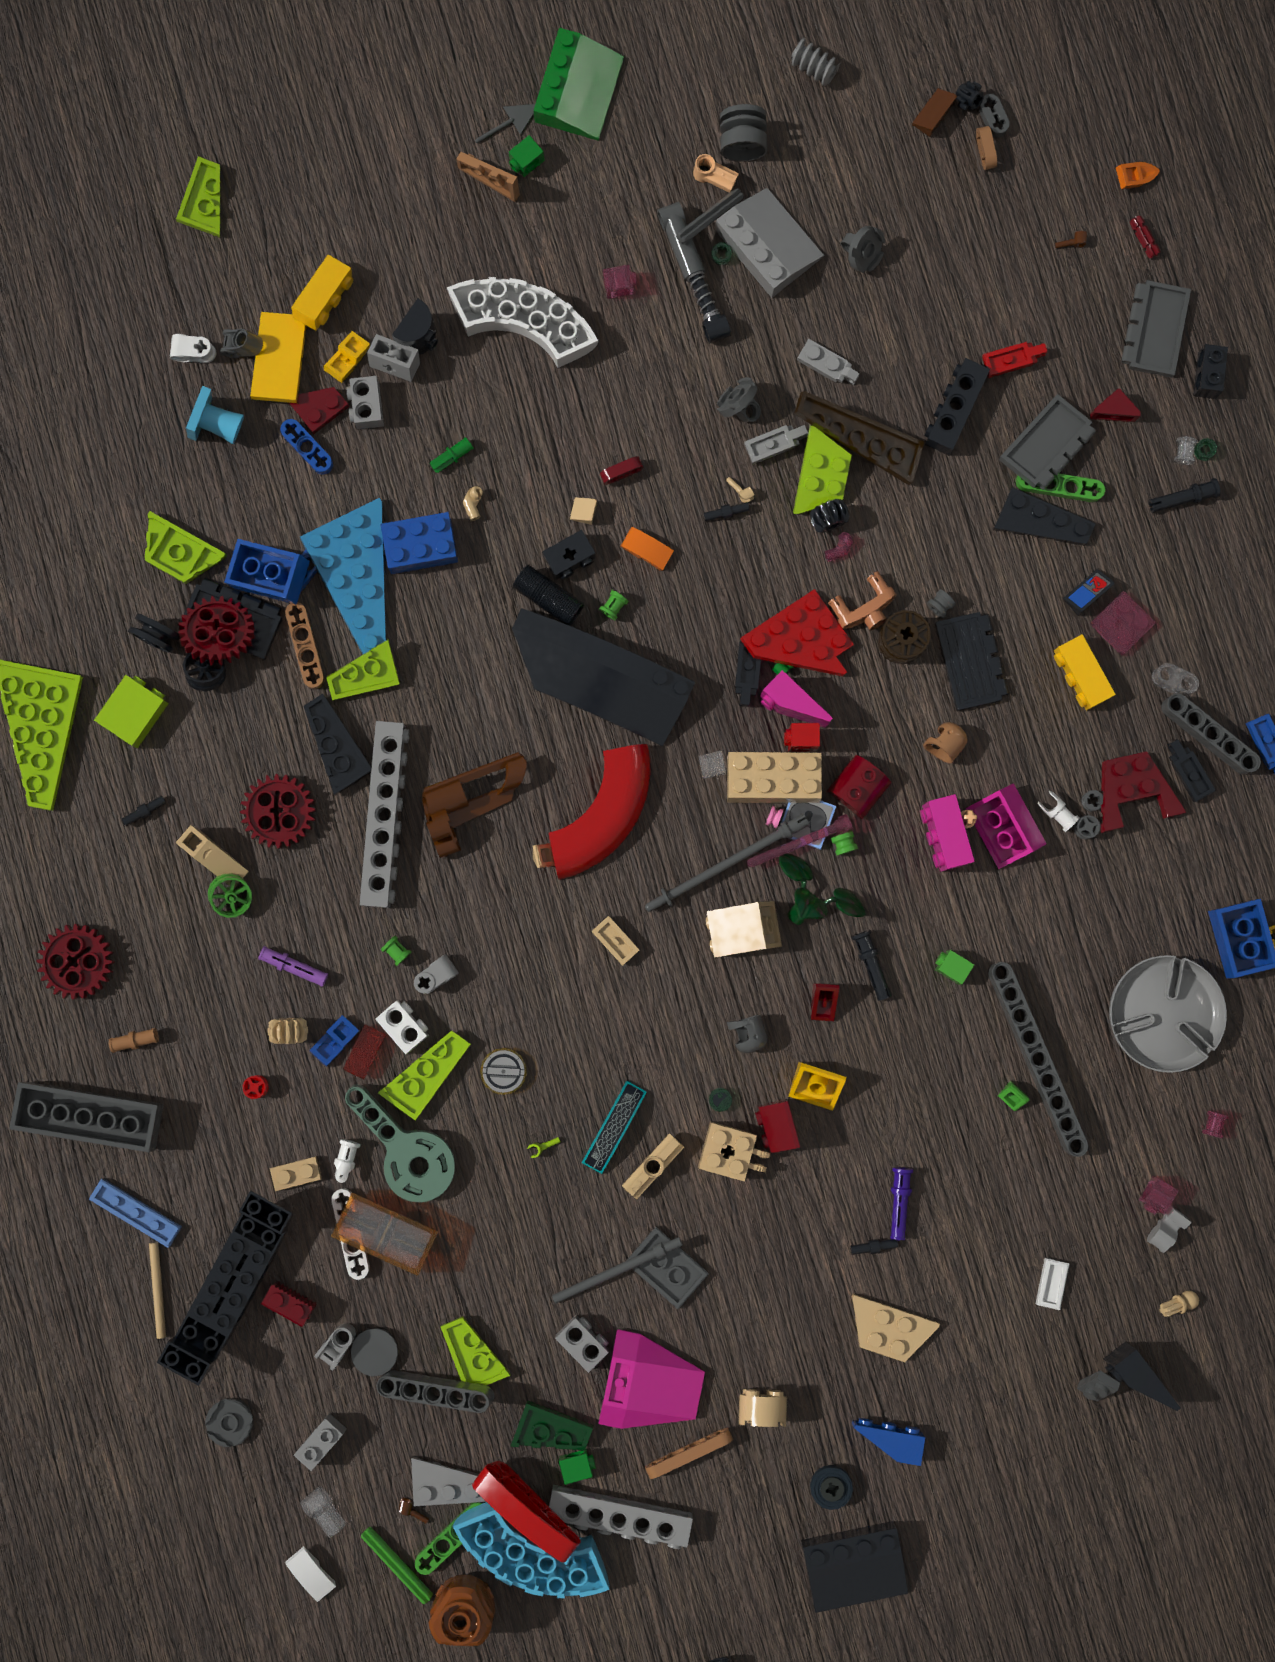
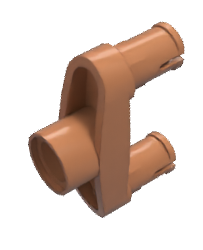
(870, 612)

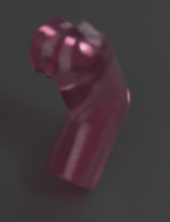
(842, 548)

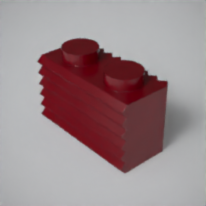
(289, 1304)

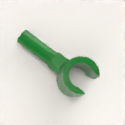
(779, 667)

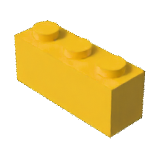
(322, 293)
(1083, 672)

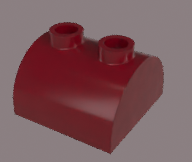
(859, 786)

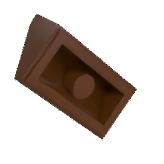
(934, 111)

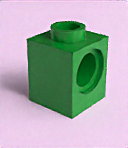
(526, 156)
(576, 1466)

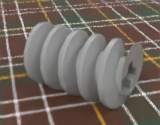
(814, 62)

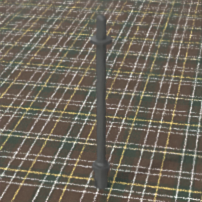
(785, 831)

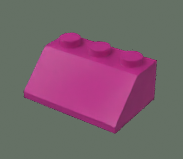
(1006, 826)

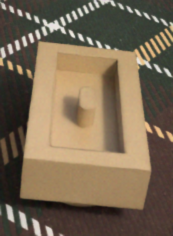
(615, 940)
(295, 1173)

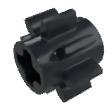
(969, 95)

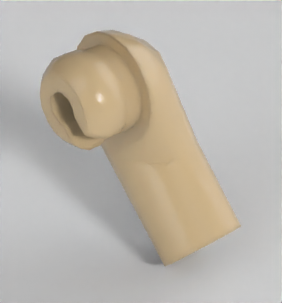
(471, 501)

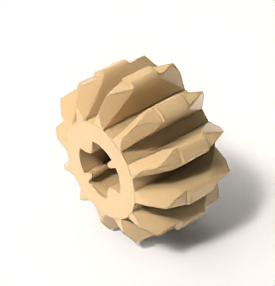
(287, 1030)

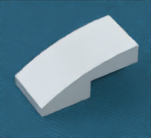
(310, 1574)

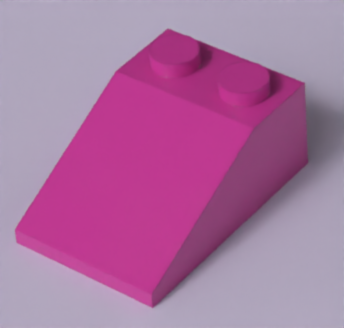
(791, 700)

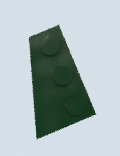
(550, 1428)

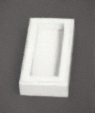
(1052, 1283)

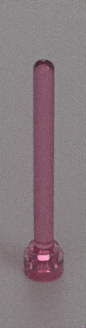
(841, 825)

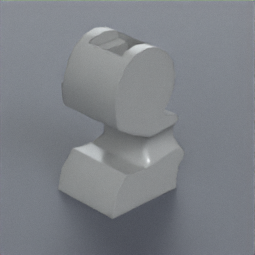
(1165, 1232)

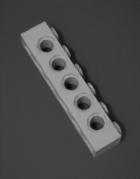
(632, 1510)

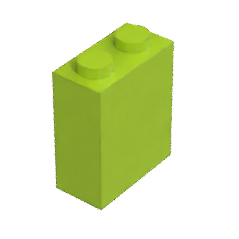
(132, 710)

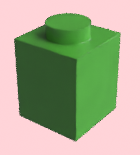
(953, 966)

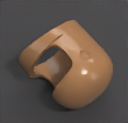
(951, 742)

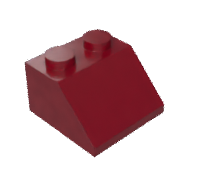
(778, 1126)

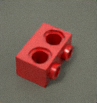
(802, 737)

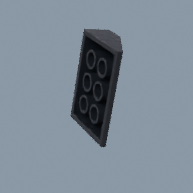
(854, 1566)

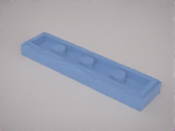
(135, 1212)

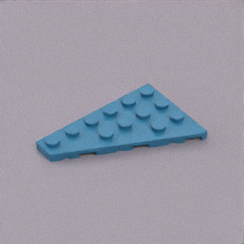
(352, 568)

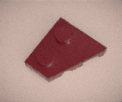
(319, 407)

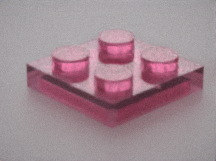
(1122, 623)

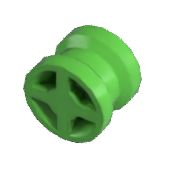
(844, 843)

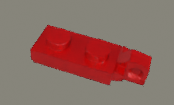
(1013, 358)

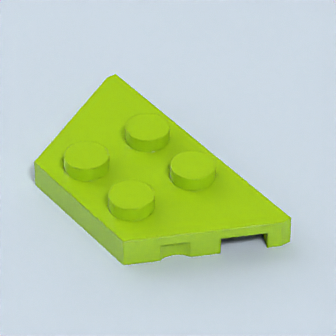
(822, 472)
(178, 551)

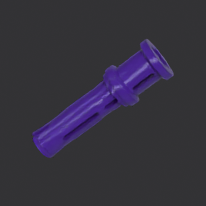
(898, 1231)

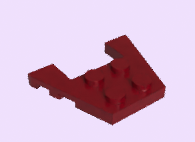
(1130, 780)

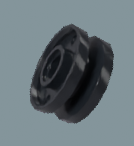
(154, 633)

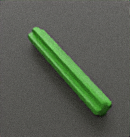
(398, 1567)

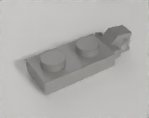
(827, 363)
(774, 442)

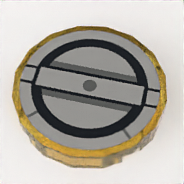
(503, 1071)

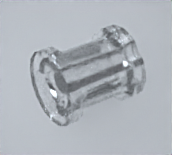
(1185, 450)

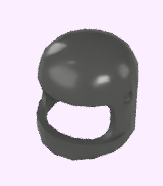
(754, 1028)

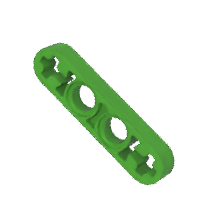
(1060, 490)
(446, 1534)

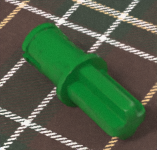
(451, 455)

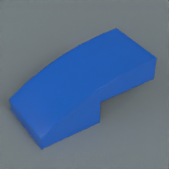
(334, 1041)

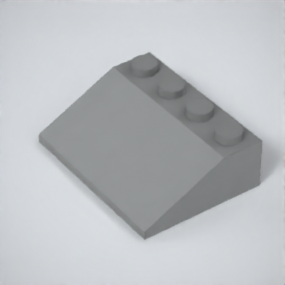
(768, 241)

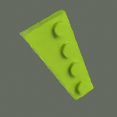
(423, 1078)

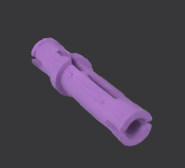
(318, 976)

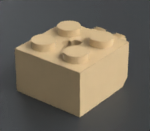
(734, 1165)

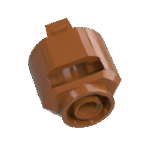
(462, 1599)

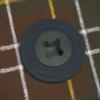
(828, 1478)

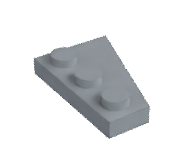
(441, 1484)

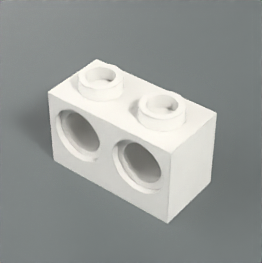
(398, 1031)

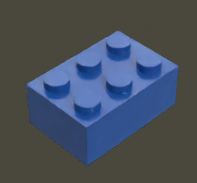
(419, 543)
(267, 571)
(1243, 938)

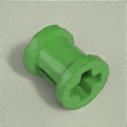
(613, 605)
(396, 950)

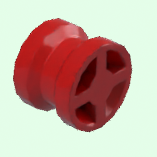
(251, 1088)

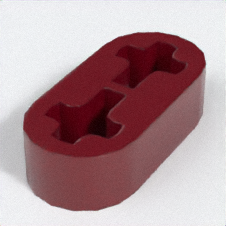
(621, 470)

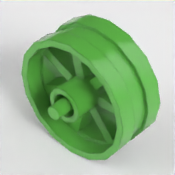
(229, 895)

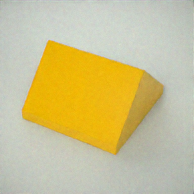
(816, 1086)

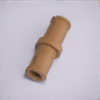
(133, 1040)

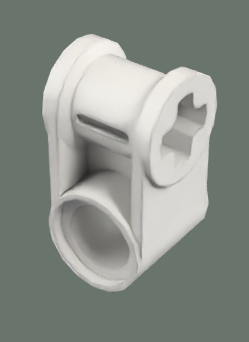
(188, 348)

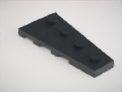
(1041, 519)
(338, 750)

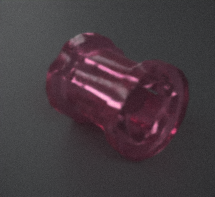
(1215, 1124)

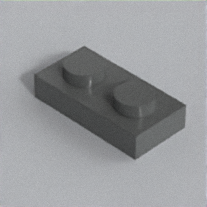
(1098, 1386)

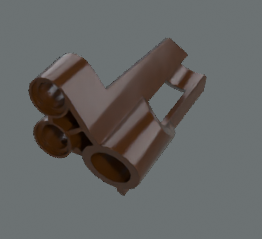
(448, 806)

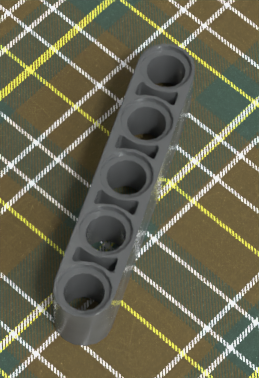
(1222, 735)
(445, 1386)

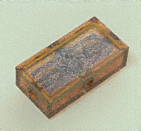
(384, 1233)

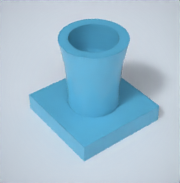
(213, 419)

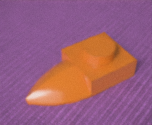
(1136, 174)

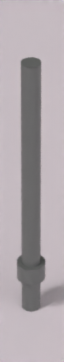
(659, 1251)

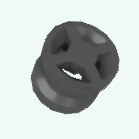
(941, 603)
(1091, 825)

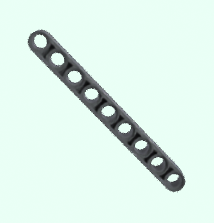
(1046, 1066)

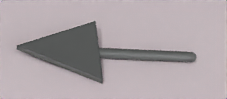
(519, 116)

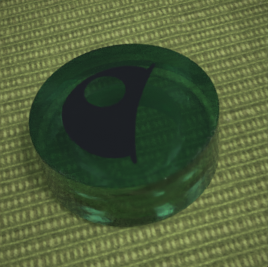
(720, 1099)

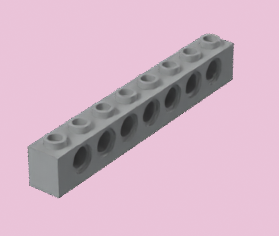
(383, 734)

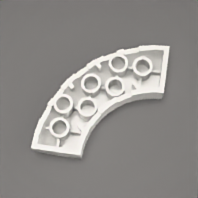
(524, 310)

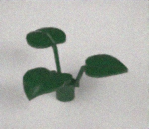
(808, 905)

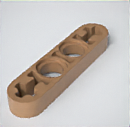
(306, 645)
(689, 1453)

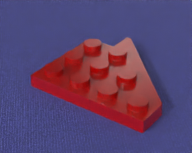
(801, 637)

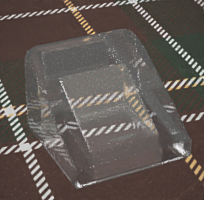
(712, 764)

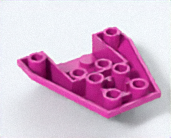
(648, 1384)

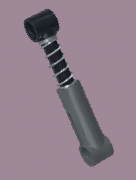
(672, 221)

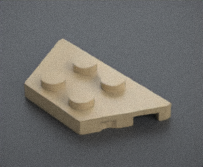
(890, 1329)

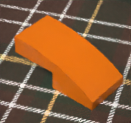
(647, 548)

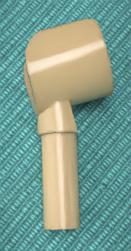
(745, 495)

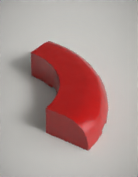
(609, 816)

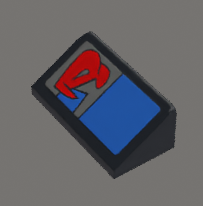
(1088, 591)

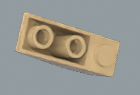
(210, 854)

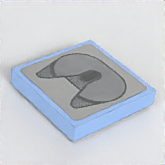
(818, 815)

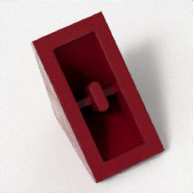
(1116, 408)
(824, 1002)

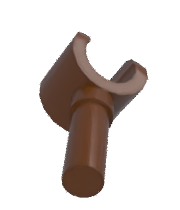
(1079, 240)
(405, 1508)

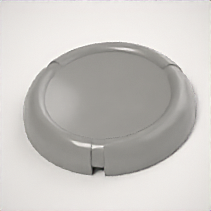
(1167, 1013)

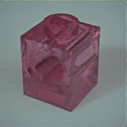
(619, 281)
(1158, 1196)

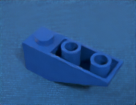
(900, 1444)

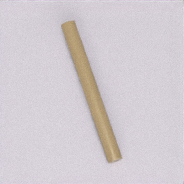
(157, 1290)

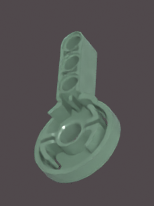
(403, 1149)

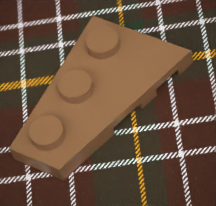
(489, 175)

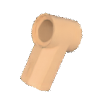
(716, 175)

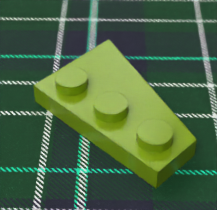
(202, 198)
(366, 673)
(471, 1354)

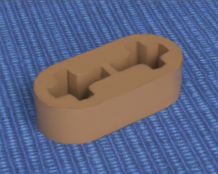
(986, 147)

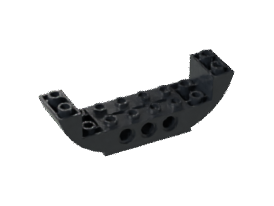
(227, 1289)

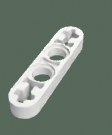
(350, 1263)

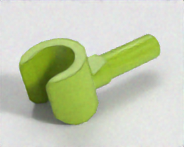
(543, 1146)

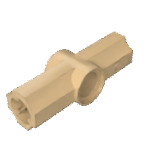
(641, 1177)

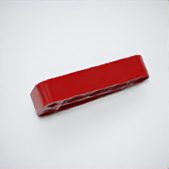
(525, 1510)

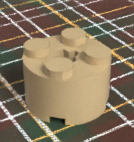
(762, 1409)

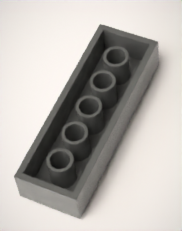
(86, 1116)

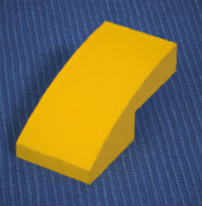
(347, 357)

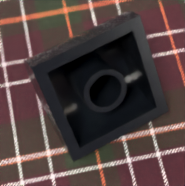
(417, 329)

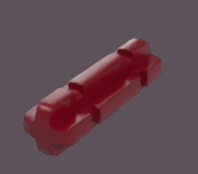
(1145, 237)

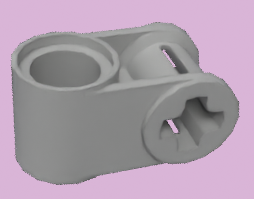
(439, 973)
(335, 1348)

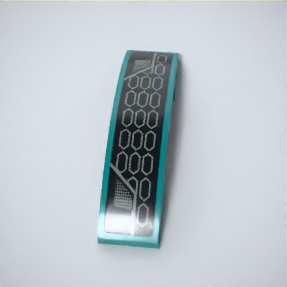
(614, 1127)

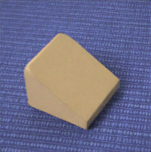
(583, 510)

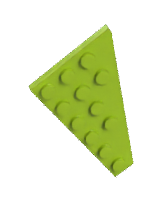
(40, 720)

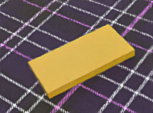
(280, 360)

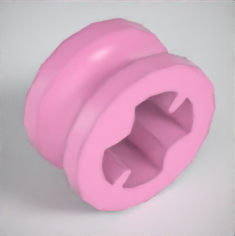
(774, 817)

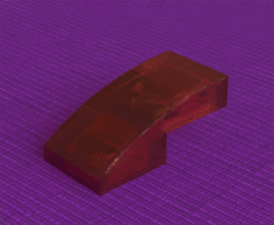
(364, 1052)

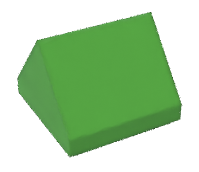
(1013, 1096)

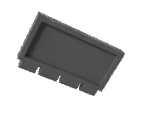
(1158, 328)
(1048, 443)

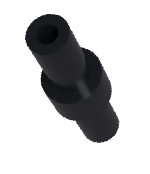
(726, 511)
(143, 811)
(873, 1246)

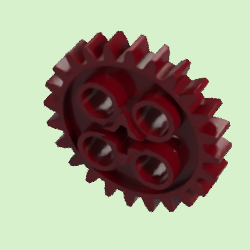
(216, 630)
(257, 812)
(88, 976)

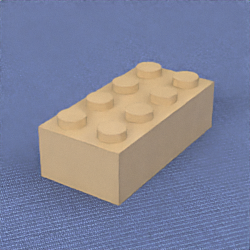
(773, 777)

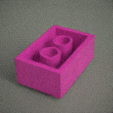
(946, 833)

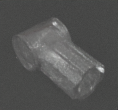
(320, 1507)

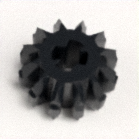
(829, 515)

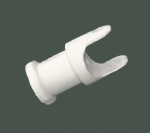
(1060, 813)
(345, 1164)

